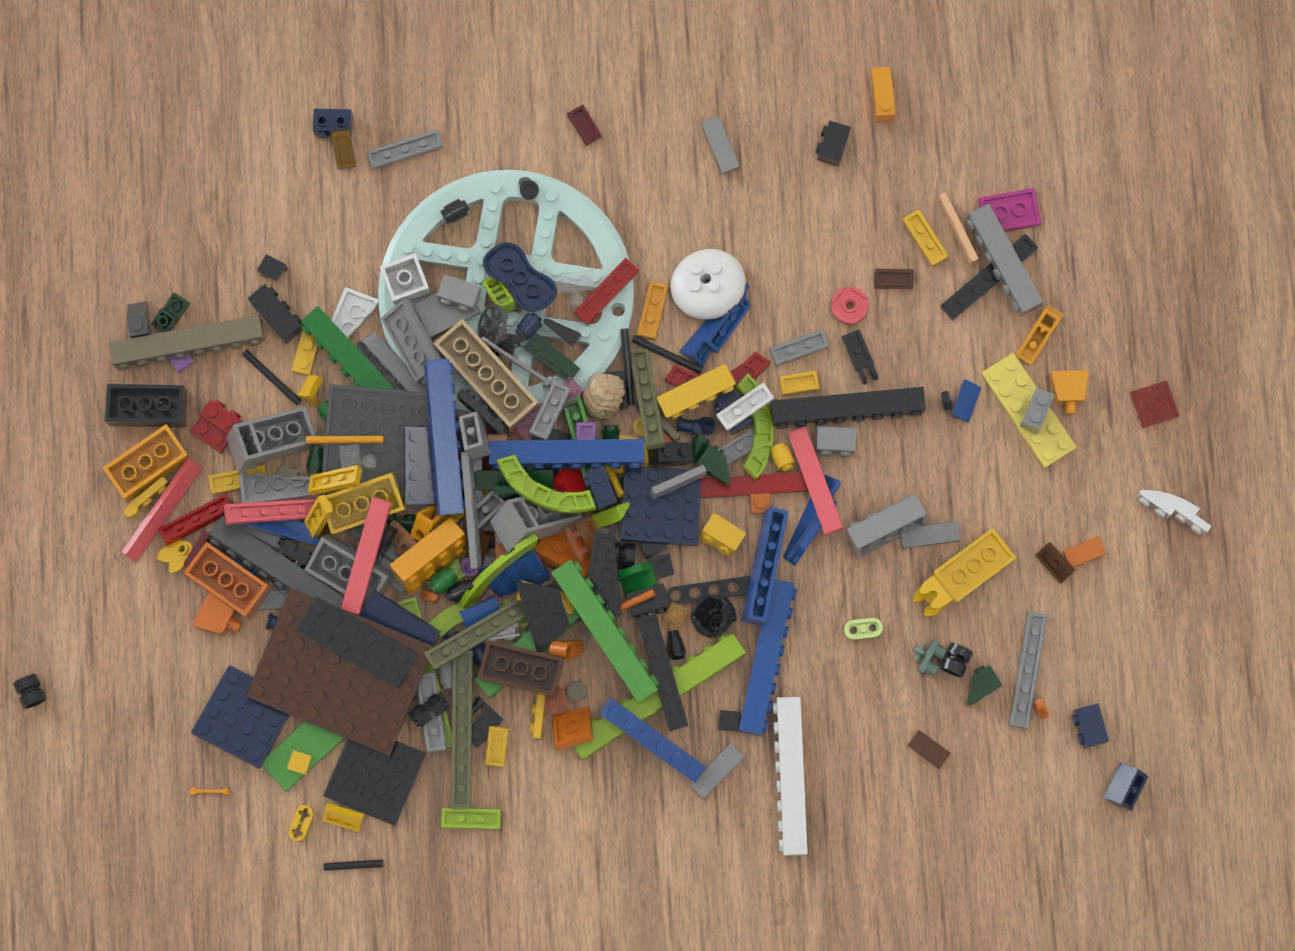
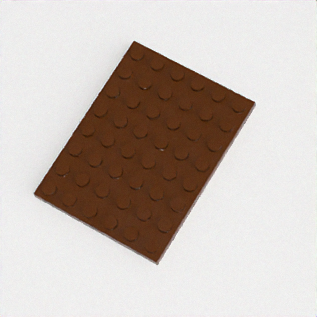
(329, 689)

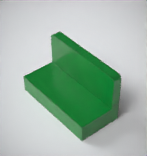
(637, 577)

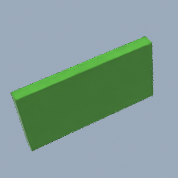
(307, 740)

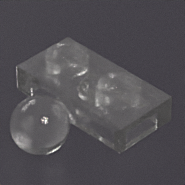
(574, 283)
(351, 456)

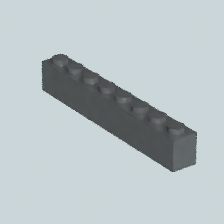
(269, 563)

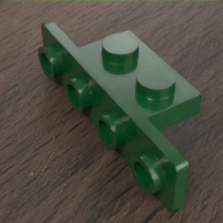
(495, 481)

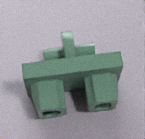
(926, 665)

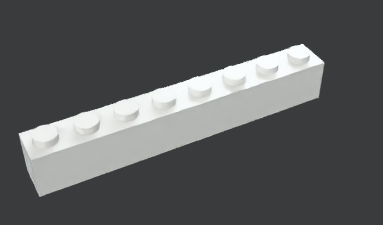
(791, 776)

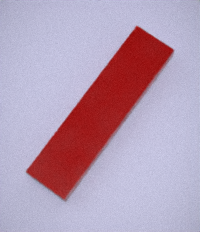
(606, 291)
(194, 520)

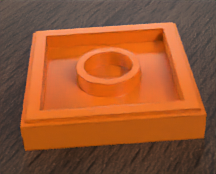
(572, 728)

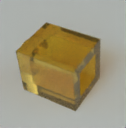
(676, 615)

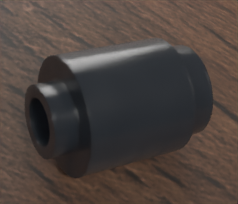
(455, 211)
(458, 589)

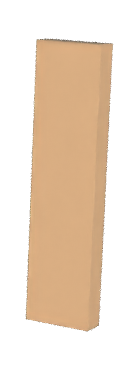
(957, 229)

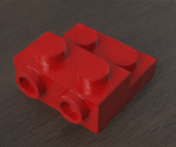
(215, 425)

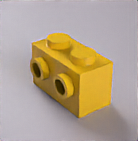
(722, 535)

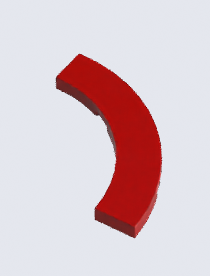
(753, 366)

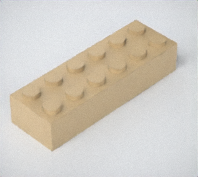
(486, 374)

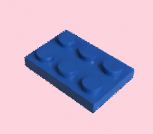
(526, 568)

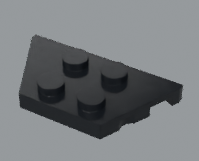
(543, 612)

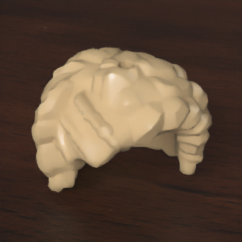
(603, 395)

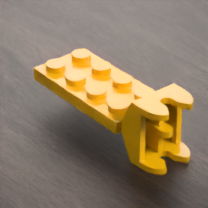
(964, 572)

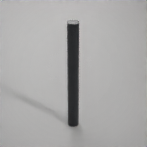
(667, 354)
(627, 366)
(270, 376)

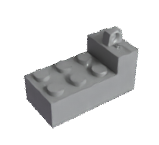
(269, 438)
(521, 518)

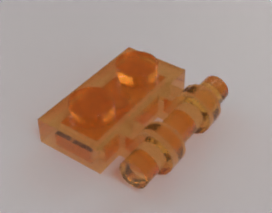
(585, 531)

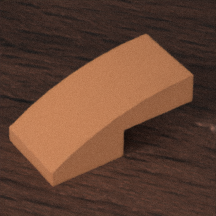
(403, 539)

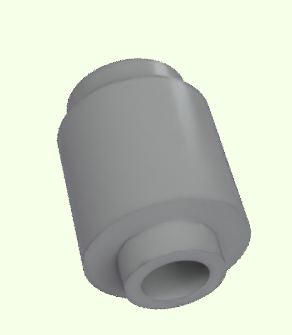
(446, 676)

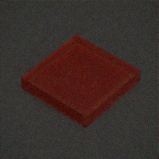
(1154, 404)

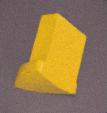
(310, 388)

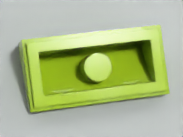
(610, 515)

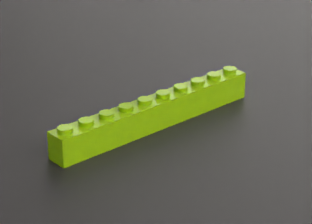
(687, 677)

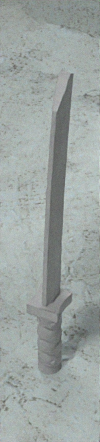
(547, 381)

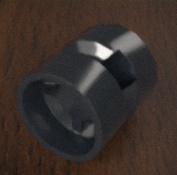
(630, 550)
(953, 666)
(29, 691)

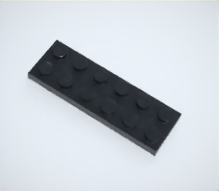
(357, 642)

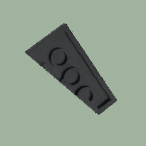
(604, 571)

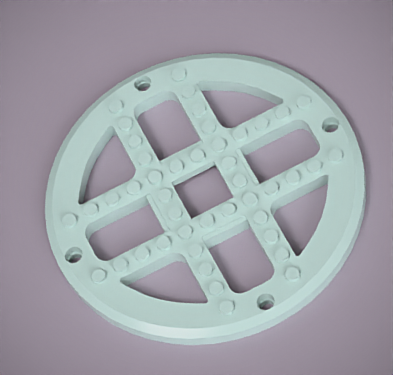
(554, 199)

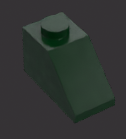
(716, 464)
(982, 684)

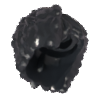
(713, 615)

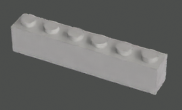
(1004, 260)

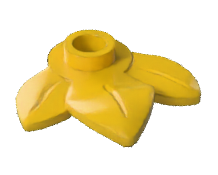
(172, 555)

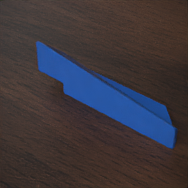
(715, 332)
(807, 527)
(289, 529)

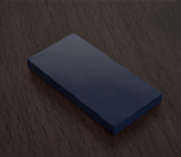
(392, 615)

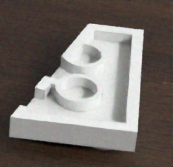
(353, 311)

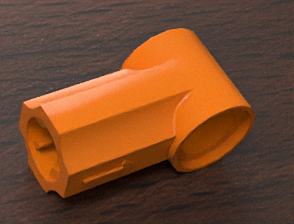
(567, 649)

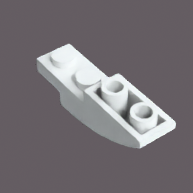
(1166, 504)

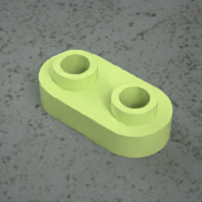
(862, 627)

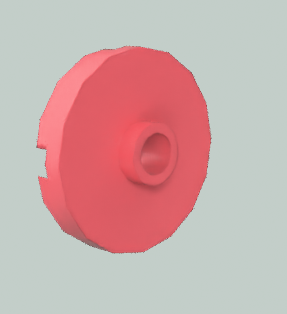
(852, 296)

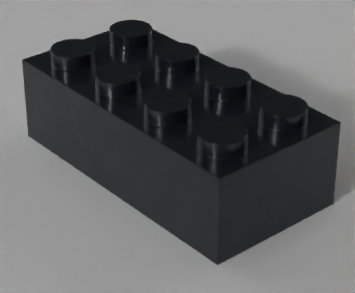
(146, 405)

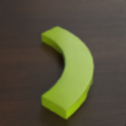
(762, 432)
(540, 495)
(495, 569)
(451, 618)

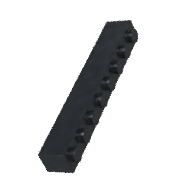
(848, 407)

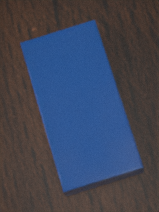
(479, 611)

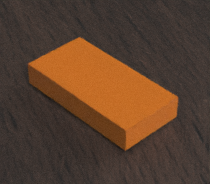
(1084, 552)

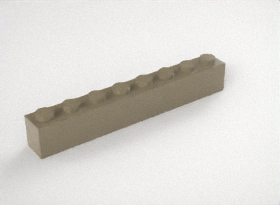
(185, 341)

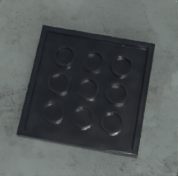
(374, 780)

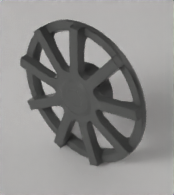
(492, 324)

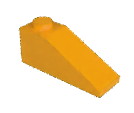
(883, 94)
(1039, 334)

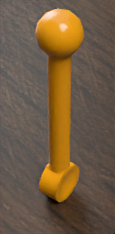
(193, 791)

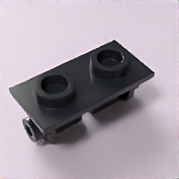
(287, 549)
(435, 703)

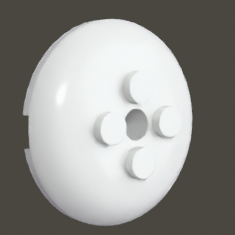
(712, 298)

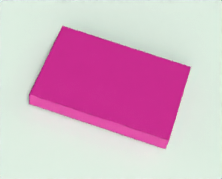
(1014, 209)

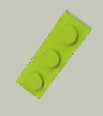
(471, 818)

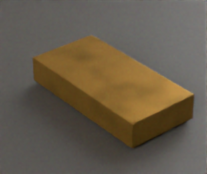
(343, 149)

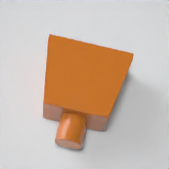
(216, 617)

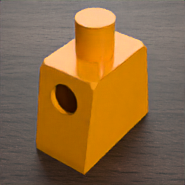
(1069, 388)
(426, 522)

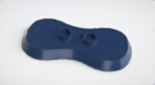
(528, 286)

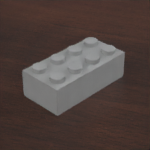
(886, 525)
(333, 565)

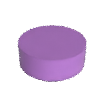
(466, 568)

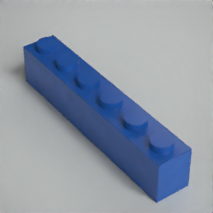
(764, 566)
(652, 739)

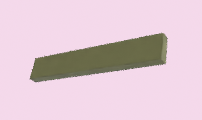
(647, 399)

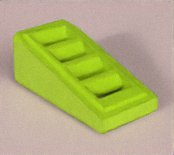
(508, 302)

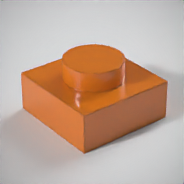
(759, 503)

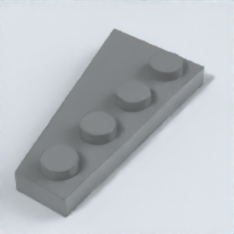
(273, 488)

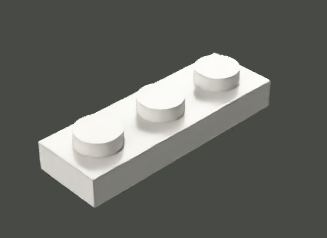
(745, 407)

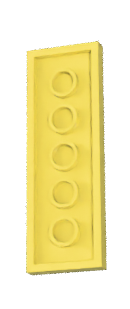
(1014, 392)

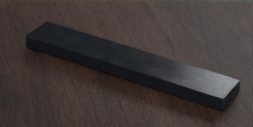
(983, 281)
(663, 672)

